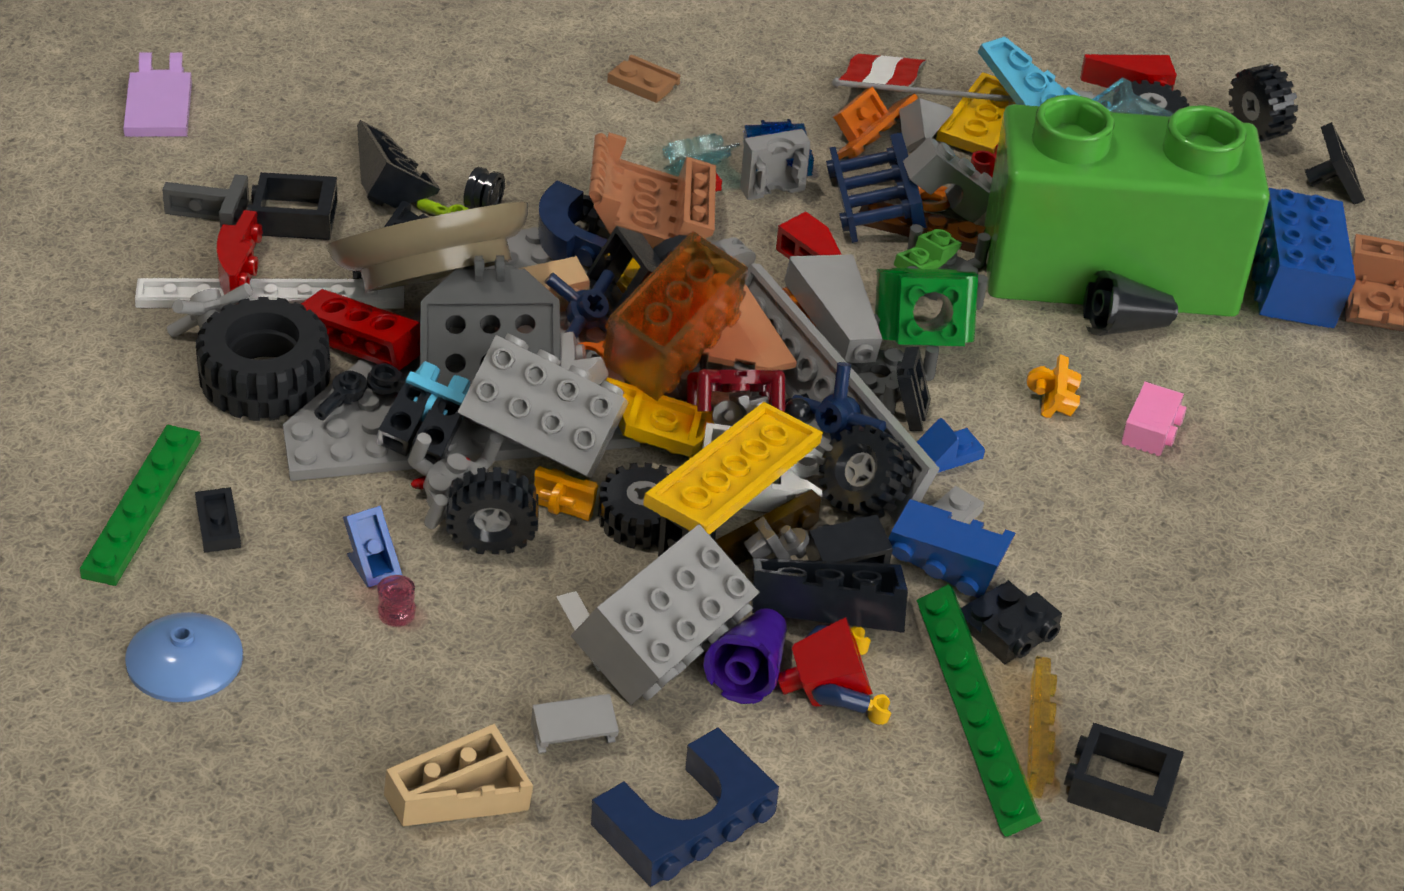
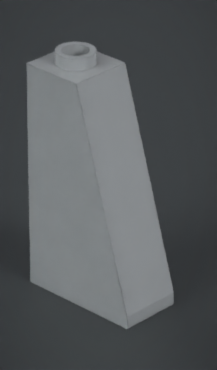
(836, 303)

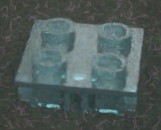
(704, 148)

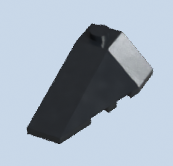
(389, 173)

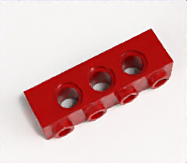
(366, 329)

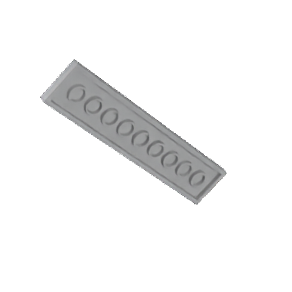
(817, 373)

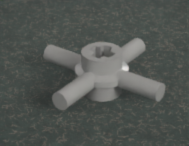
(203, 305)

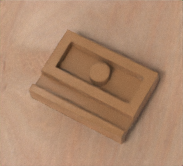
(643, 78)

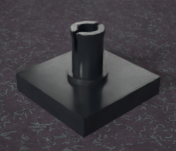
(1338, 165)

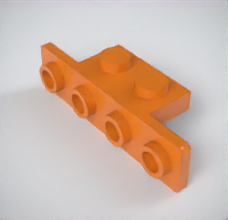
(865, 119)

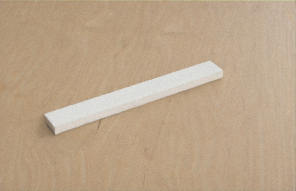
(164, 291)

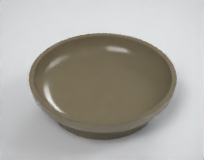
(430, 246)

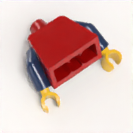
(833, 671)

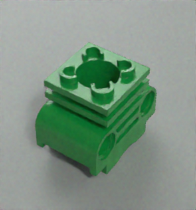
(902, 287)

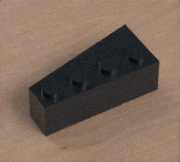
(829, 591)

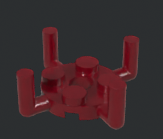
(766, 382)

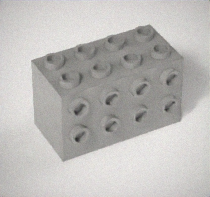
(544, 404)
(666, 616)

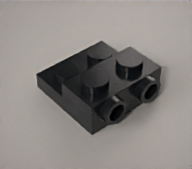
(1011, 621)

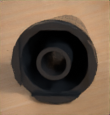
(1124, 305)

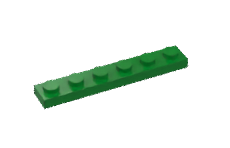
(140, 505)

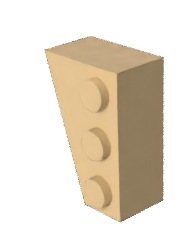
(459, 781)

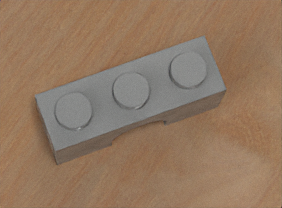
(937, 165)

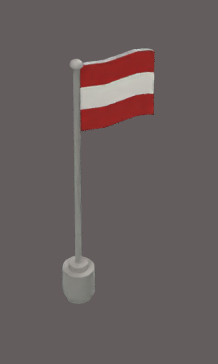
(900, 74)

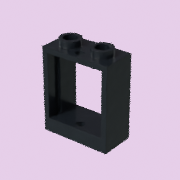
(293, 221)
(623, 246)
(1117, 799)

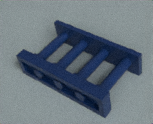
(905, 189)

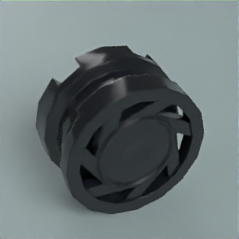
(484, 188)

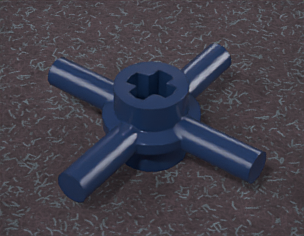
(586, 307)
(839, 410)

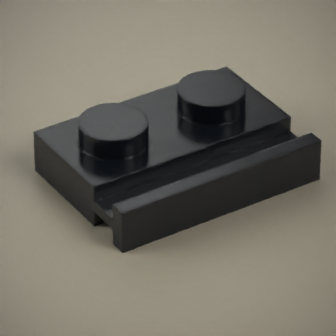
(913, 388)

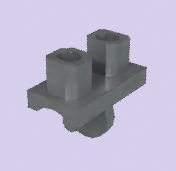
(738, 406)
(766, 542)

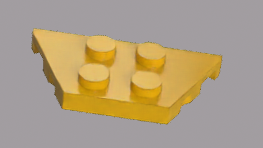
(663, 422)

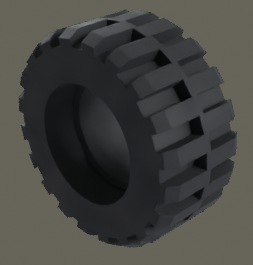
(267, 386)

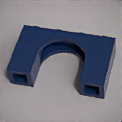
(662, 845)

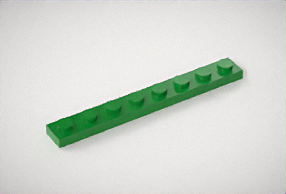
(978, 712)

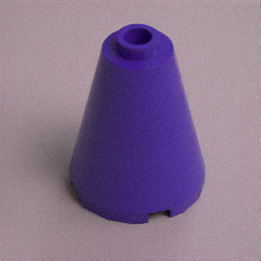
(748, 657)

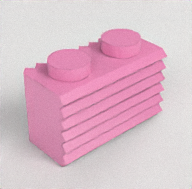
(1153, 419)

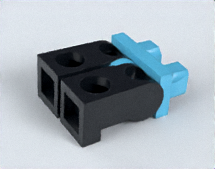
(426, 402)

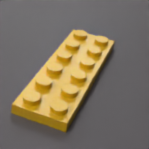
(733, 469)

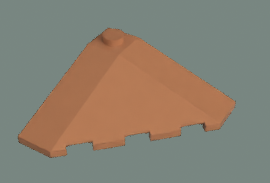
(752, 341)

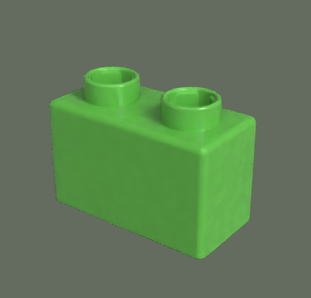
(1126, 195)

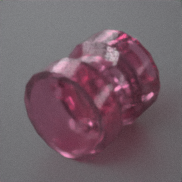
(396, 600)

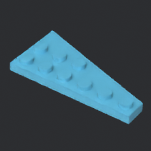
(1018, 75)

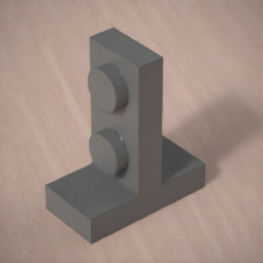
(207, 202)

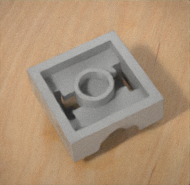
(769, 156)

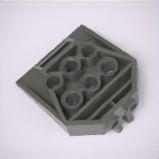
(481, 299)

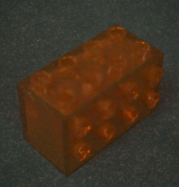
(675, 316)

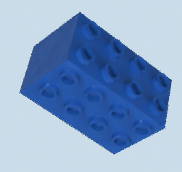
(1303, 259)

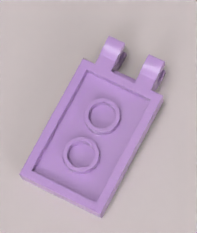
(158, 99)

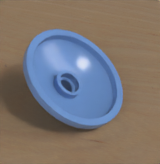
(184, 657)

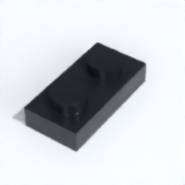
(217, 520)

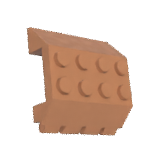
(651, 199)
(1379, 283)

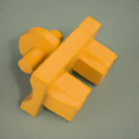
(1056, 387)
(565, 493)

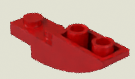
(236, 251)

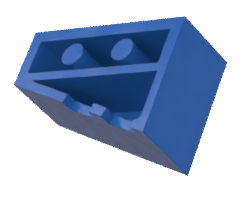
(949, 548)

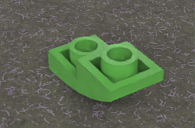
(930, 252)

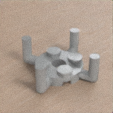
(444, 472)

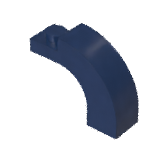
(557, 233)

